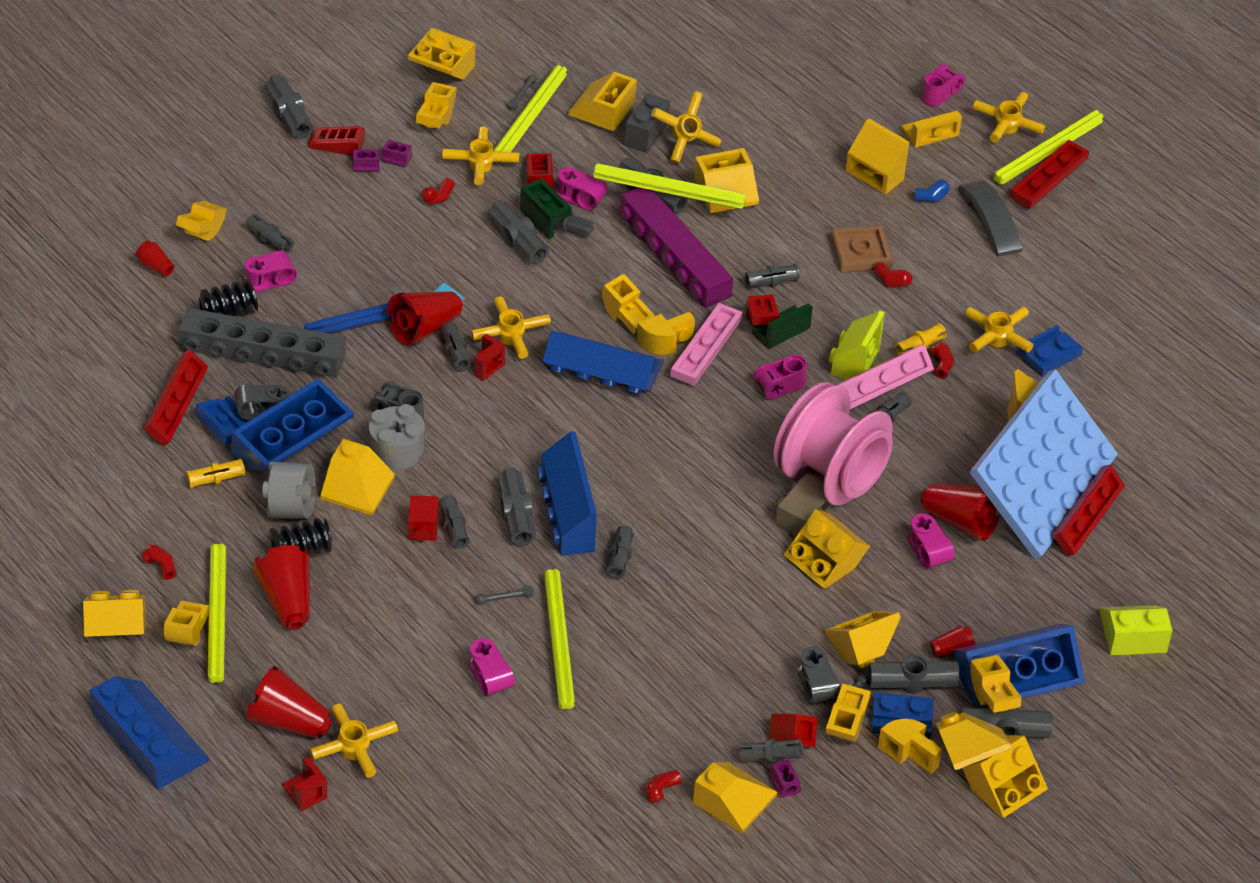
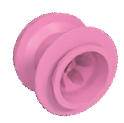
(827, 439)

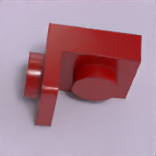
(761, 309)
(490, 358)

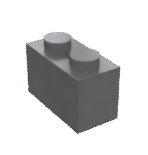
(641, 128)

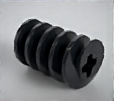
(228, 298)
(305, 538)

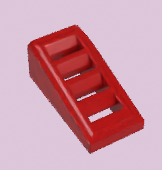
(343, 140)
(540, 166)

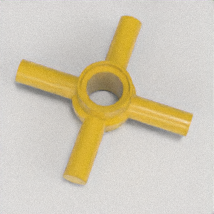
(1009, 117)
(680, 133)
(481, 155)
(511, 327)
(999, 329)
(353, 740)

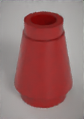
(153, 257)
(953, 639)

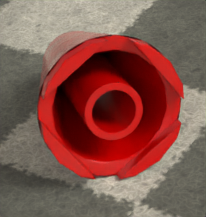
(421, 314)
(962, 507)
(286, 583)
(288, 706)

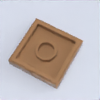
(861, 248)

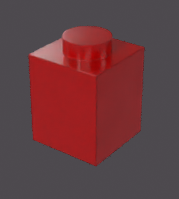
(423, 518)

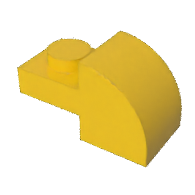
(437, 105)
(203, 220)
(623, 302)
(662, 335)
(186, 623)
(993, 684)
(848, 713)
(906, 740)

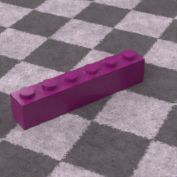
(676, 246)

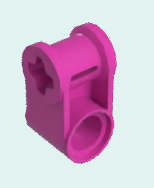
(941, 85)
(581, 189)
(270, 269)
(783, 376)
(929, 541)
(489, 667)

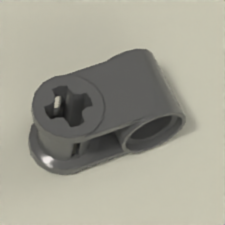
(397, 396)
(256, 399)
(817, 676)

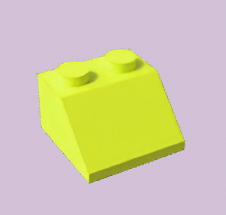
(857, 346)
(1136, 629)

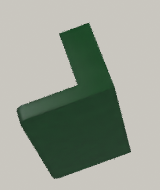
(543, 206)
(789, 324)

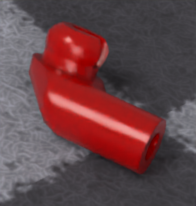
(442, 194)
(893, 278)
(942, 352)
(166, 562)
(660, 782)

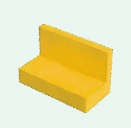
(933, 129)

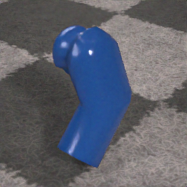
(933, 193)

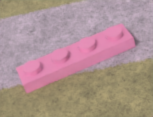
(706, 344)
(887, 375)

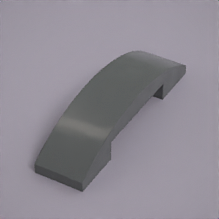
(994, 215)

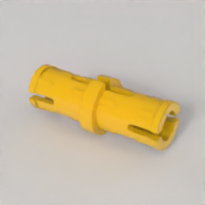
(925, 337)
(231, 469)

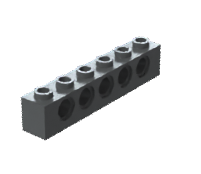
(262, 342)

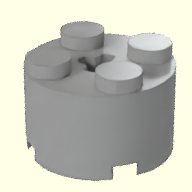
(397, 436)
(289, 490)

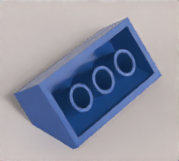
(603, 361)
(289, 426)
(568, 496)
(1036, 659)
(145, 730)

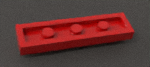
(1049, 174)
(175, 397)
(1088, 510)

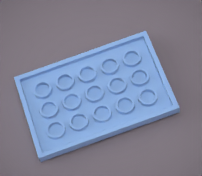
(1042, 462)

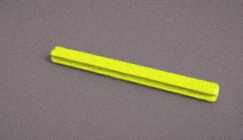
(532, 110)
(1048, 147)
(669, 186)
(217, 593)
(559, 639)

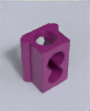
(397, 153)
(366, 160)
(776, 775)

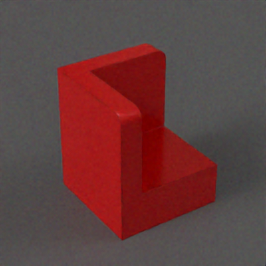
(793, 727)
(308, 786)

